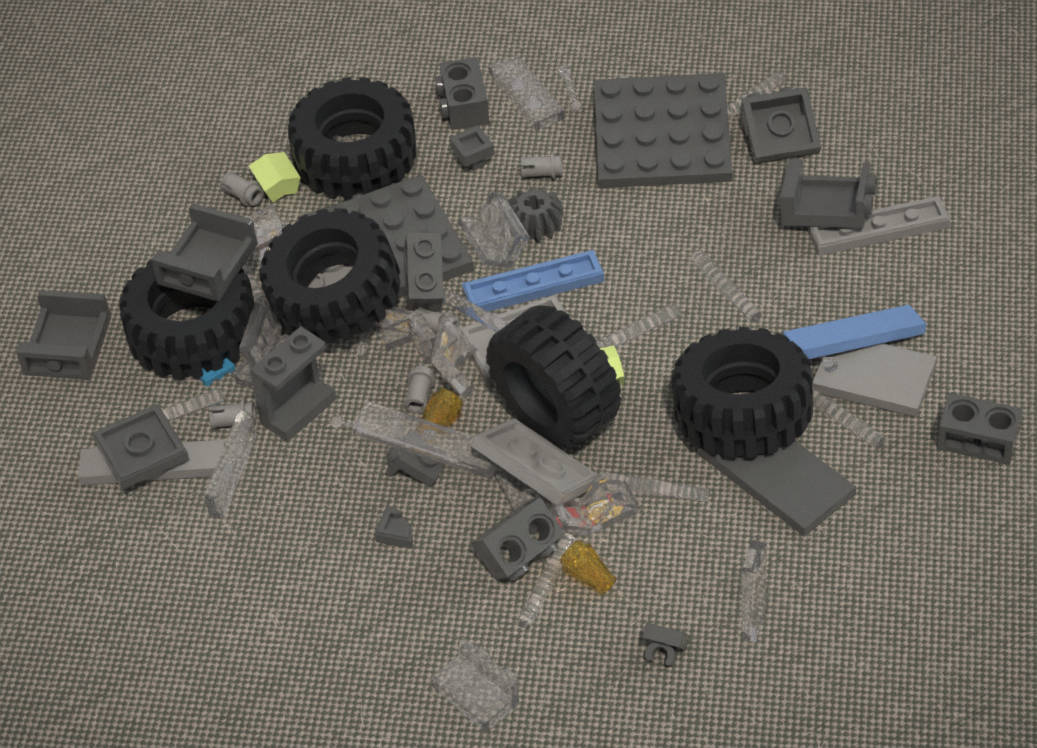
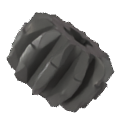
(538, 212)

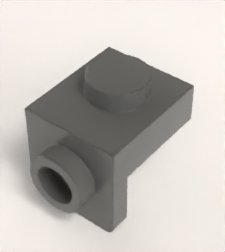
(414, 465)

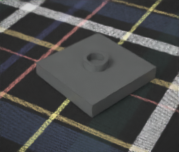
(140, 446)

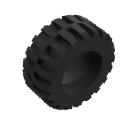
(346, 110)
(324, 242)
(183, 345)
(554, 376)
(749, 421)

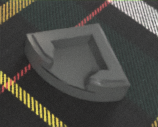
(394, 529)

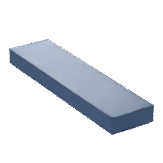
(534, 281)
(857, 331)

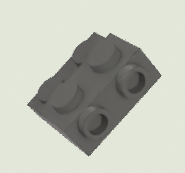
(780, 124)

